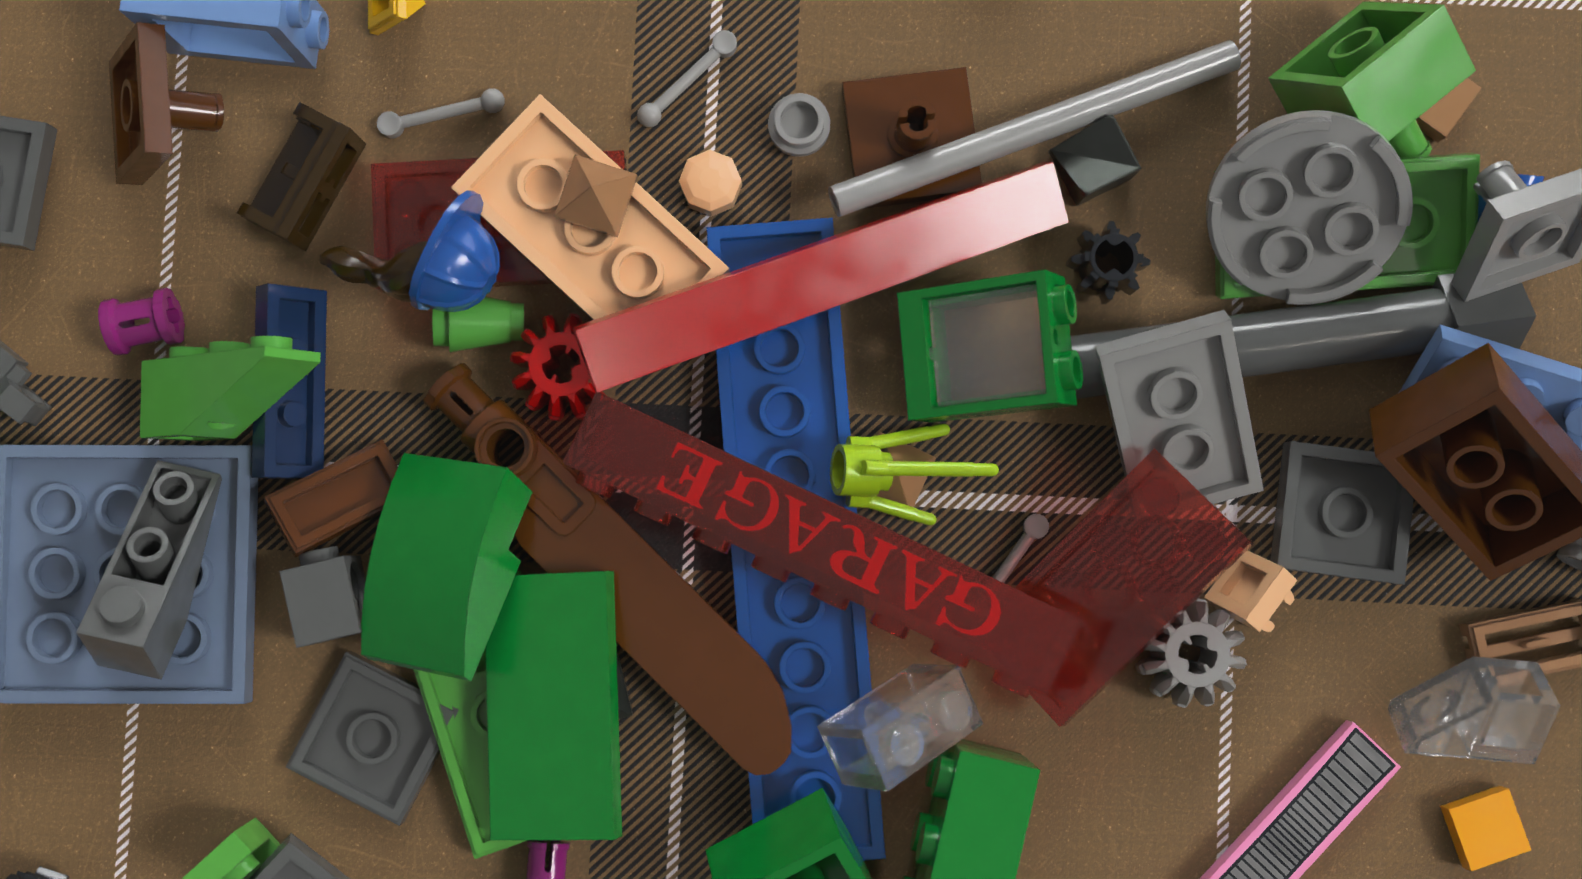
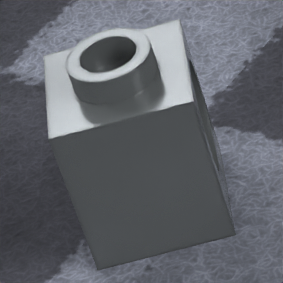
(324, 596)

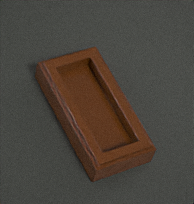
(333, 498)

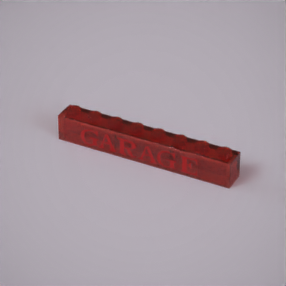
(823, 543)

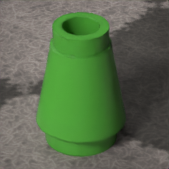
(483, 325)

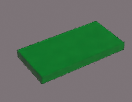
(554, 710)

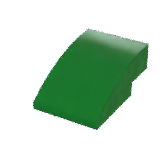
(441, 564)

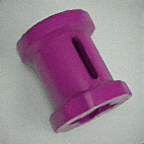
(119, 319)

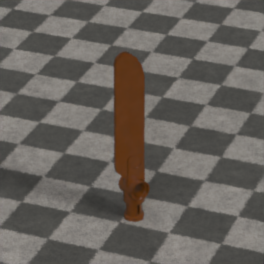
(656, 610)

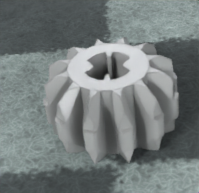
(1214, 658)

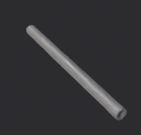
(1033, 128)

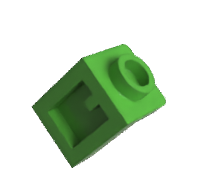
(238, 854)

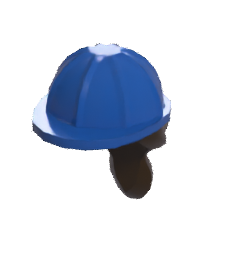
(442, 274)

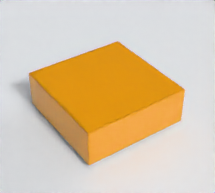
(1485, 828)

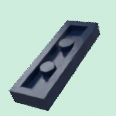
(291, 432)

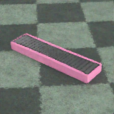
(1309, 810)

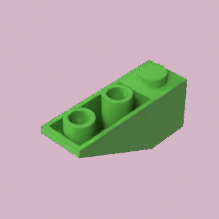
(218, 389)

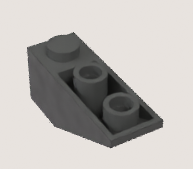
(152, 573)

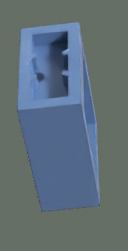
(238, 29)

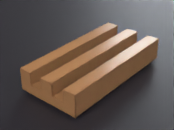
(1477, 629)

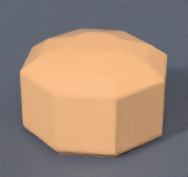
(710, 183)

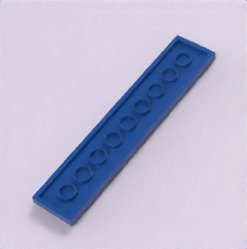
(786, 414)

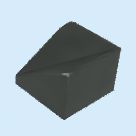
(1095, 160)

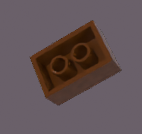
(1484, 461)

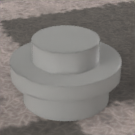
(799, 124)

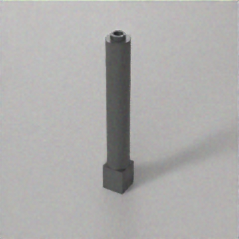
(1347, 330)

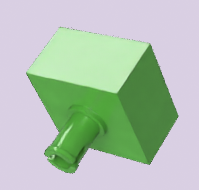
(1380, 67)

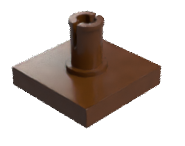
(148, 109)
(905, 117)

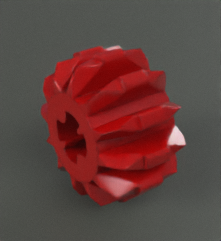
(544, 360)

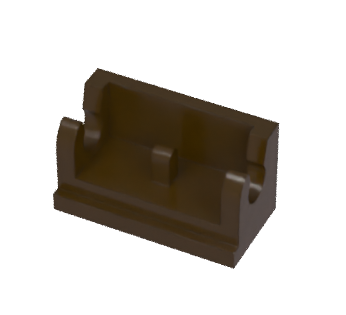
(305, 178)

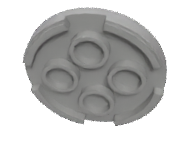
(1308, 206)

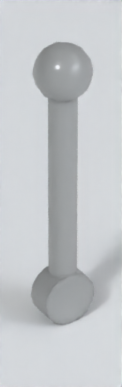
(724, 46)
(393, 125)
(1034, 528)

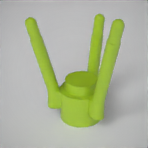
(863, 470)

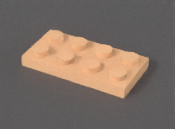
(601, 273)

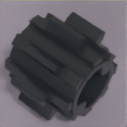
(1116, 244)

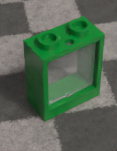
(989, 347)

